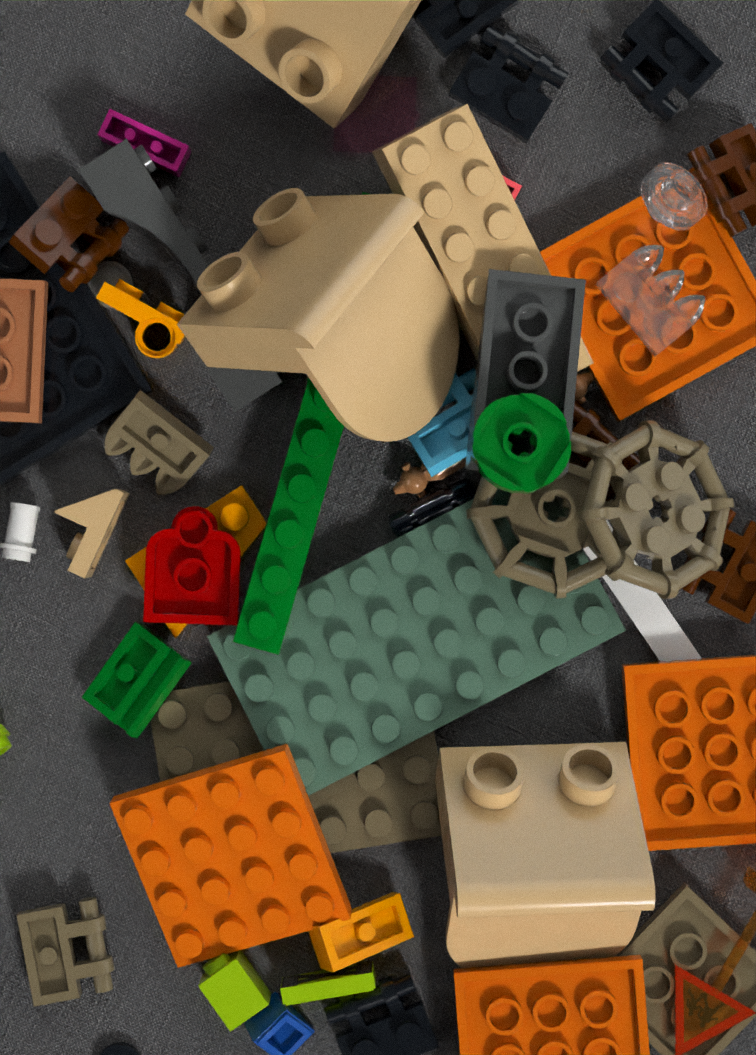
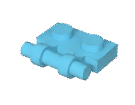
(446, 435)

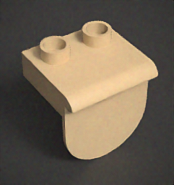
(310, 48)
(338, 296)
(541, 852)

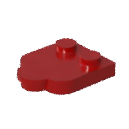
(192, 572)

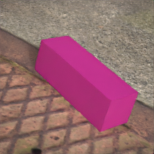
(163, 150)

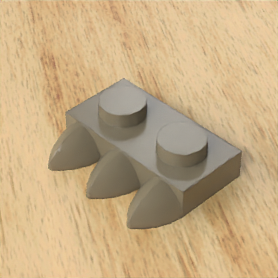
(158, 442)

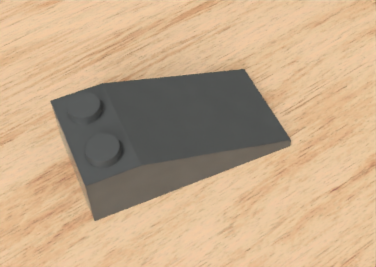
(528, 346)

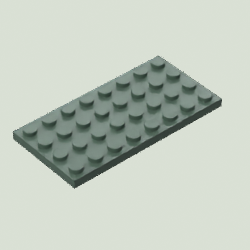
(408, 645)

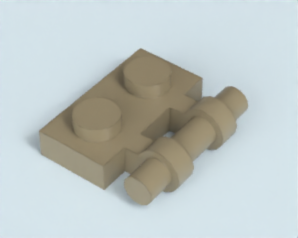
(51, 956)

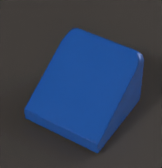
(278, 1028)

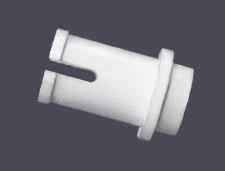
(20, 532)

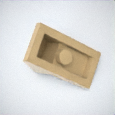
(100, 517)

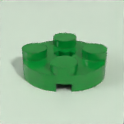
(548, 436)

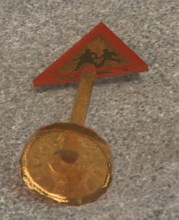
(703, 1008)

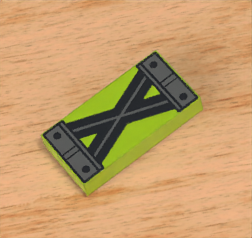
(326, 984)

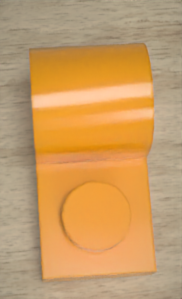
(369, 931)

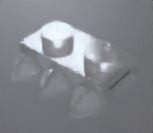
(648, 299)

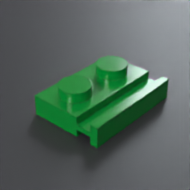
(136, 680)

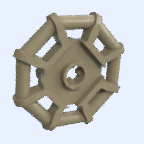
(680, 507)
(537, 533)

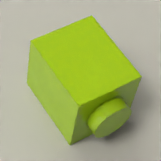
(233, 988)

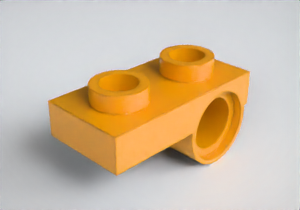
(127, 300)

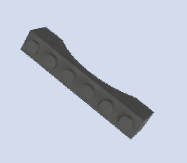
(127, 191)

